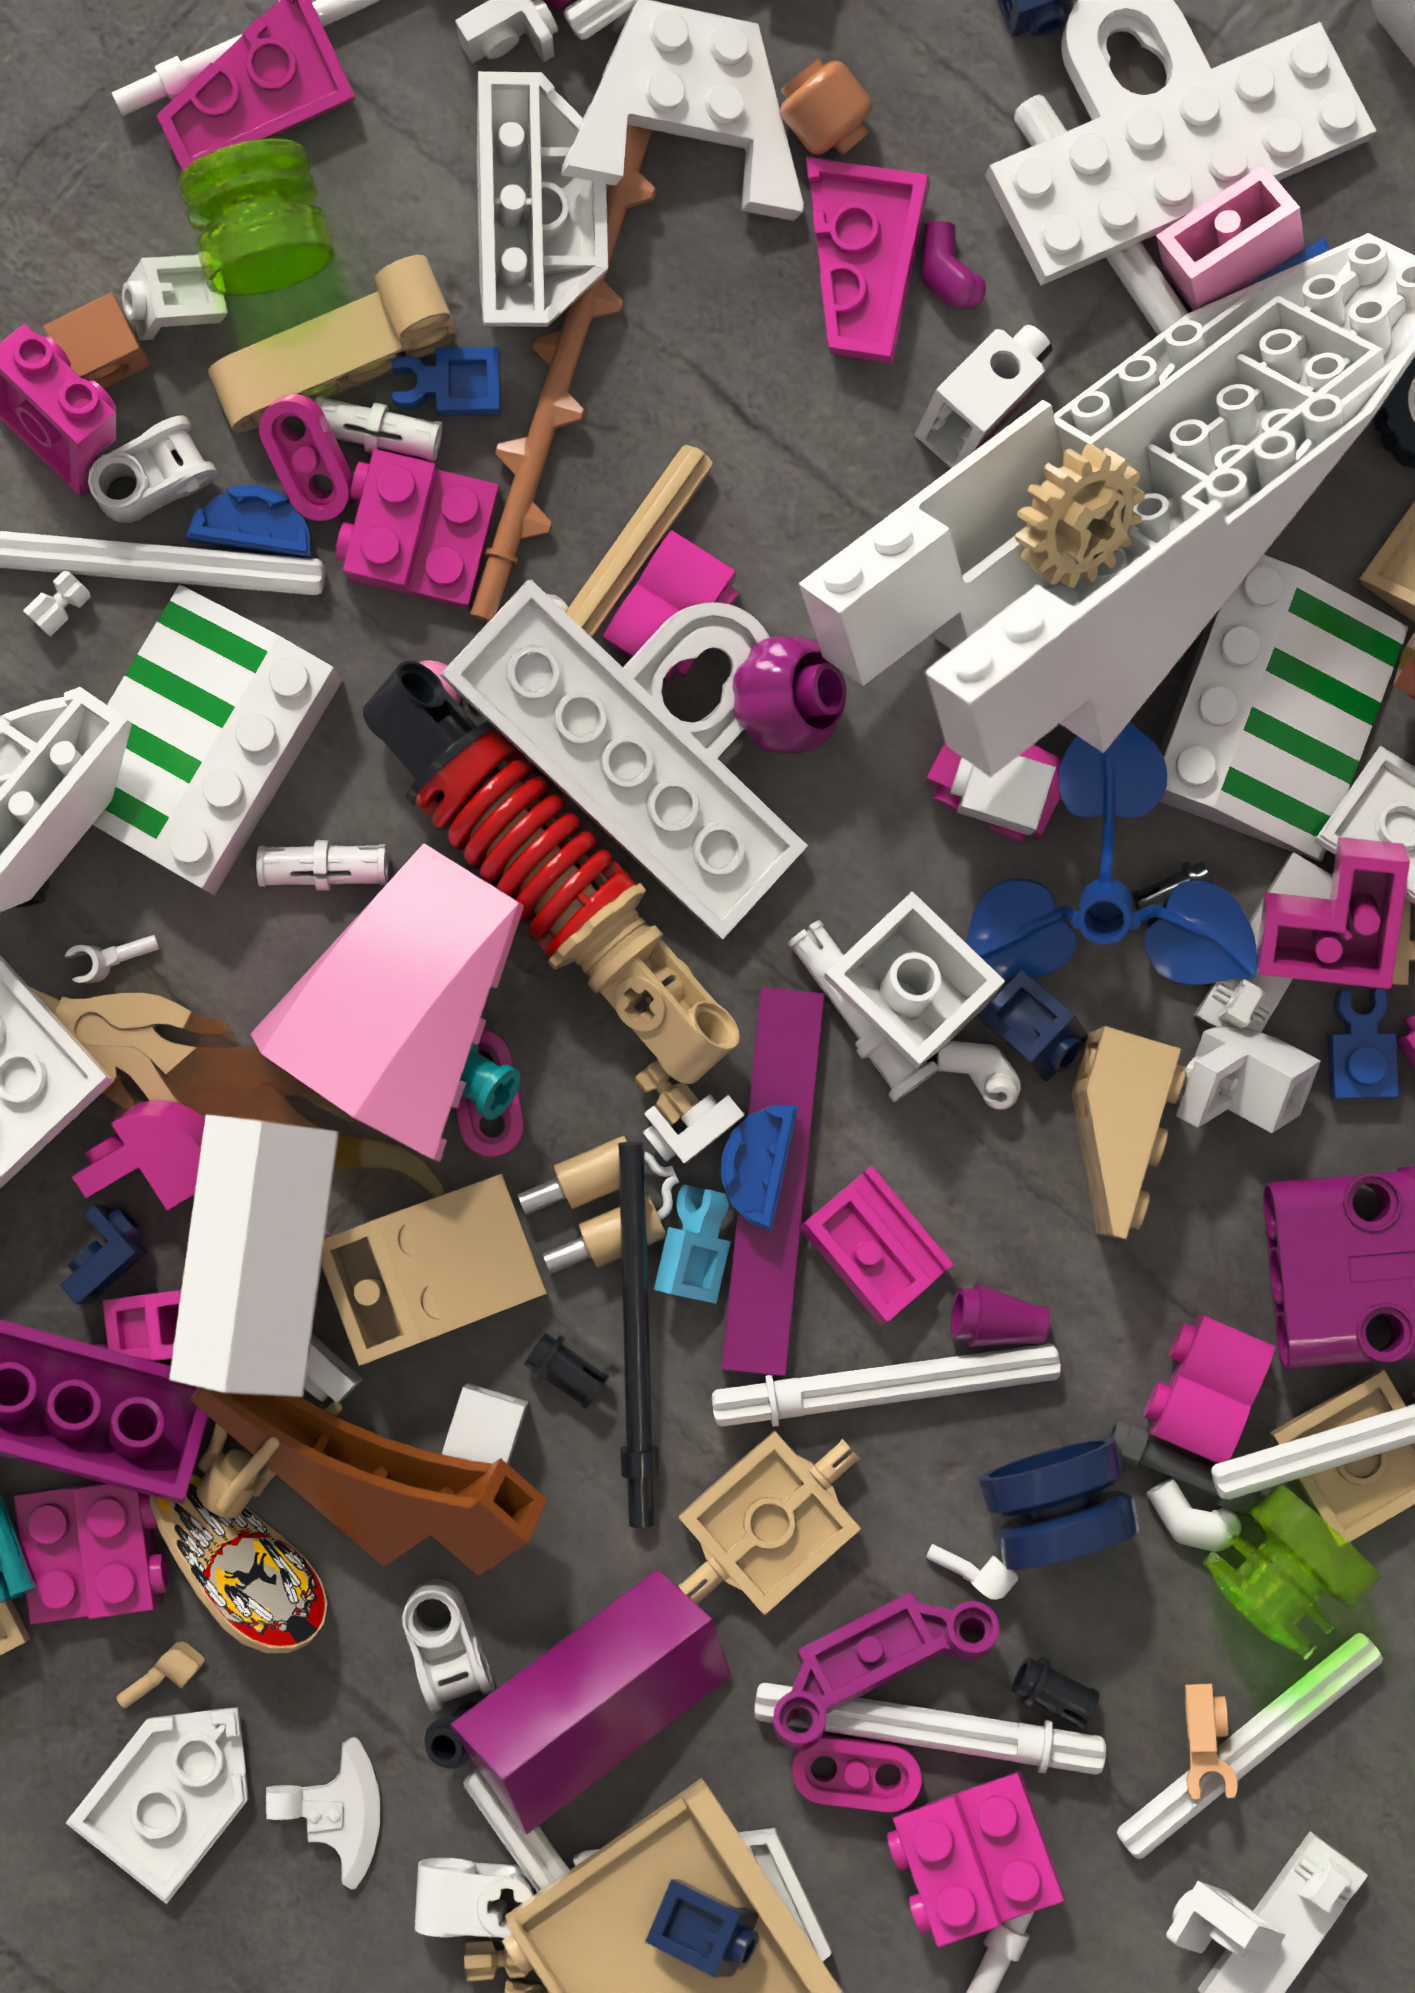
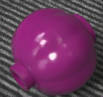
(788, 695)

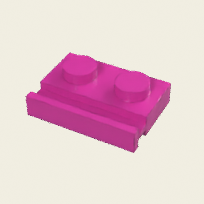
(876, 1246)

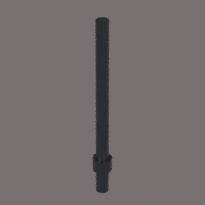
(639, 1457)

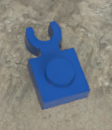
(461, 382)
(1362, 1059)

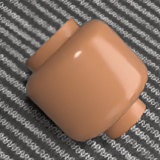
(826, 107)

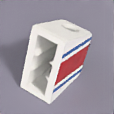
(984, 393)

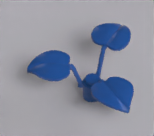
(1194, 939)

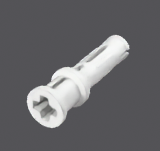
(818, 955)

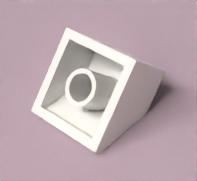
(914, 980)

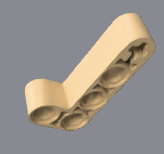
(338, 347)

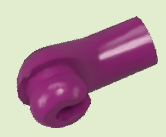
(946, 274)

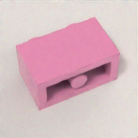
(1231, 239)

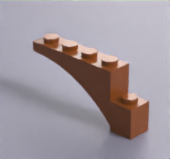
(382, 1489)

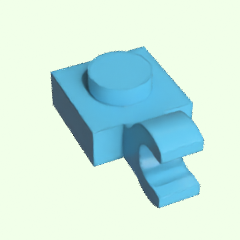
(695, 1256)

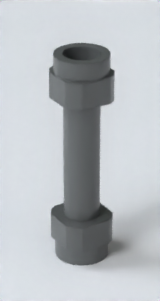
(1137, 1448)

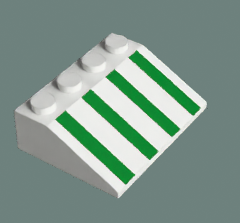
(1279, 706)
(211, 735)

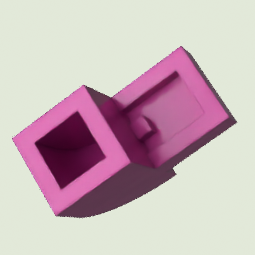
(158, 1139)
(143, 1324)

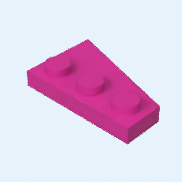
(260, 86)
(866, 250)

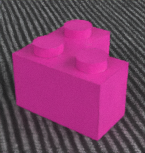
(1342, 937)

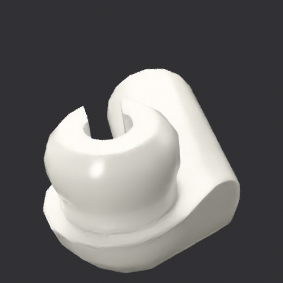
(986, 1068)
(1189, 1525)

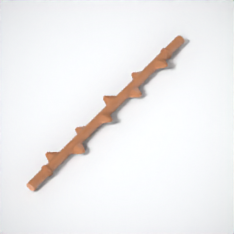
(556, 406)

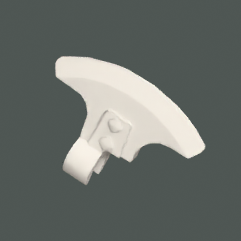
(337, 1813)

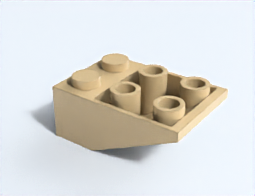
(1118, 1116)
(430, 1269)

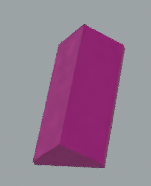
(96, 1413)
(593, 1699)

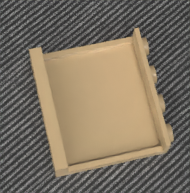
(595, 1919)

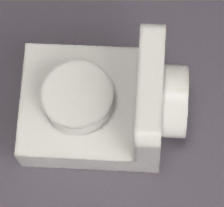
(497, 24)
(170, 294)
(705, 1125)
(328, 1373)
(1218, 1915)

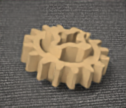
(1080, 515)

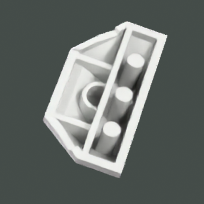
(536, 228)
(54, 783)

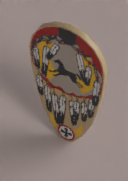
(244, 1573)

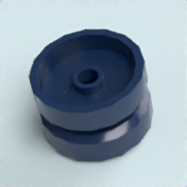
(1060, 1504)

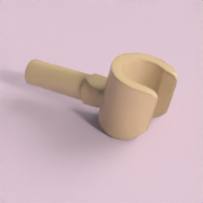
(177, 1664)

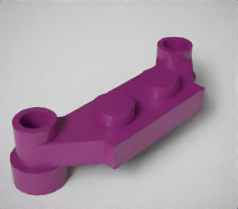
(873, 1653)

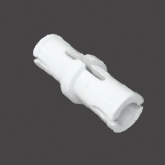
(382, 429)
(322, 865)

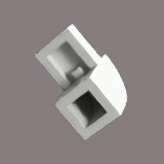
(1247, 1075)

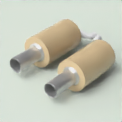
(587, 1179)

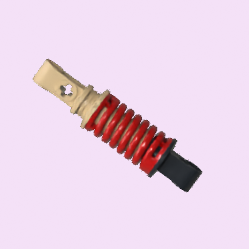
(535, 861)

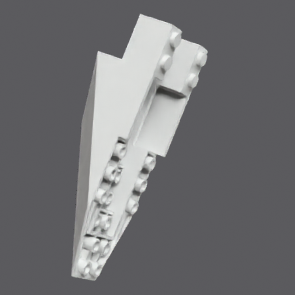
(1231, 436)

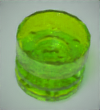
(256, 217)
(1291, 1571)

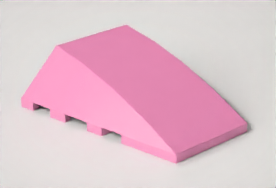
(399, 1001)

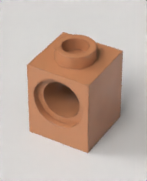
(99, 341)

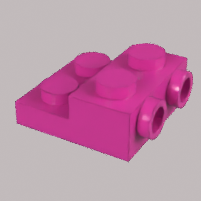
(53, 408)
(417, 529)
(90, 1552)
(975, 1859)

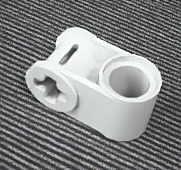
(154, 468)
(448, 1657)
(463, 1897)

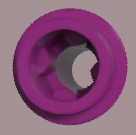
(994, 1318)

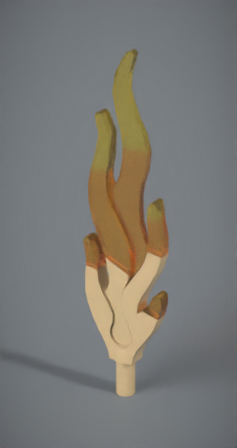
(210, 1080)

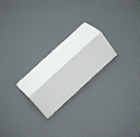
(254, 1257)

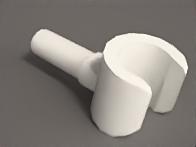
(106, 958)
(992, 1580)

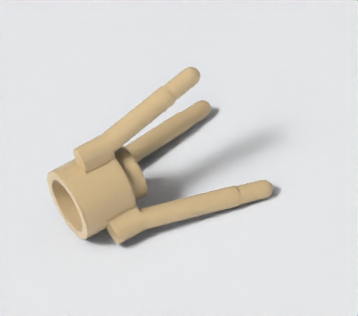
(236, 1476)

